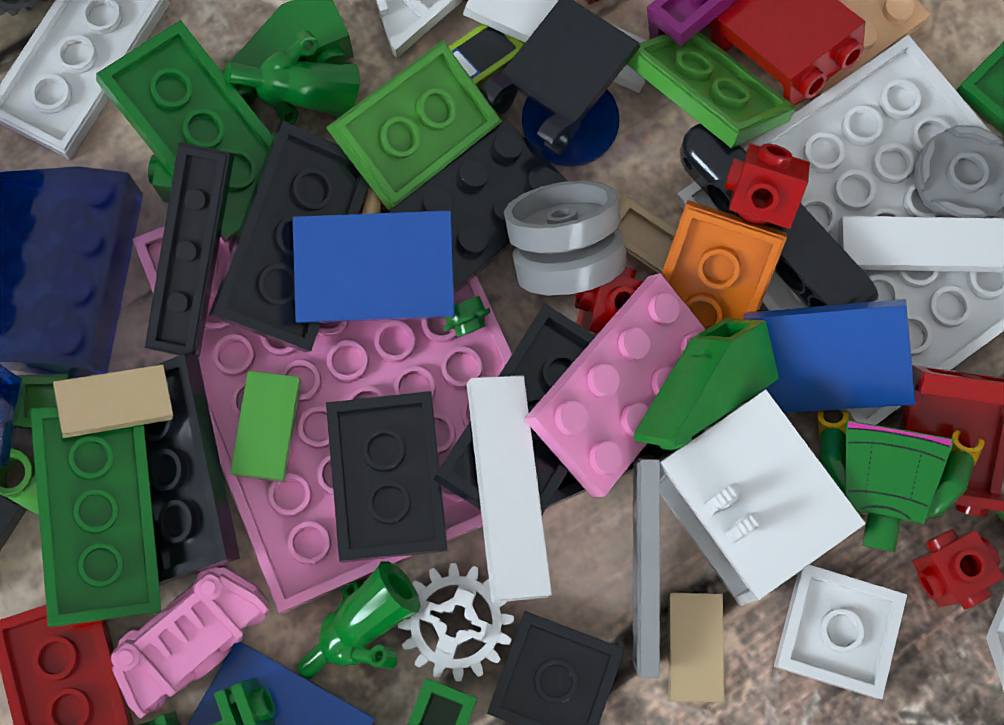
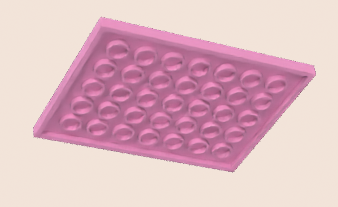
(295, 519)

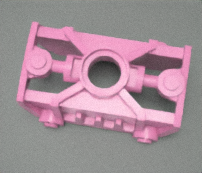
(186, 638)

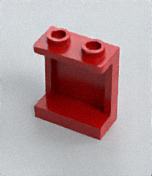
(793, 40)
(976, 408)

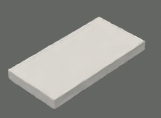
(53, 83)

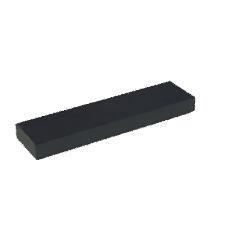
(189, 249)

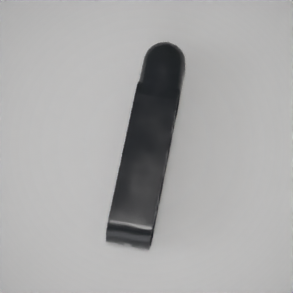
(811, 258)

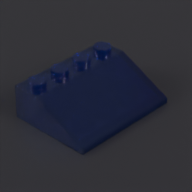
(63, 266)

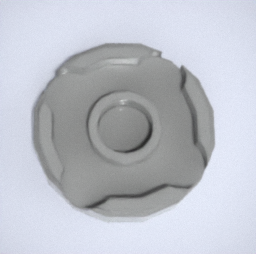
(962, 173)

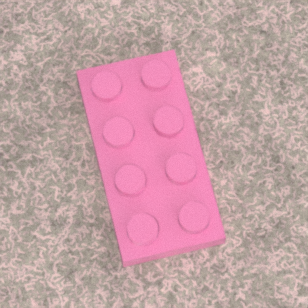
(610, 386)

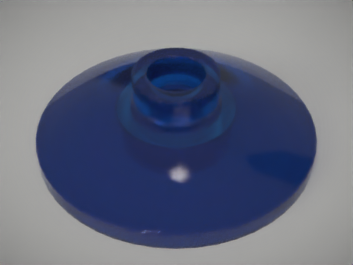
(591, 139)

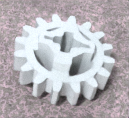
(447, 646)

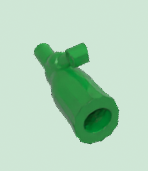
(289, 83)
(361, 618)

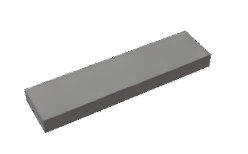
(646, 566)

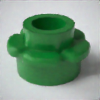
(468, 317)

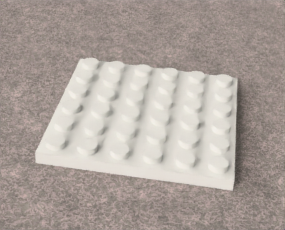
(862, 163)

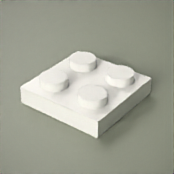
(841, 631)

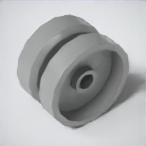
(566, 237)

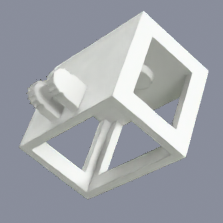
(756, 499)

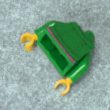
(894, 474)

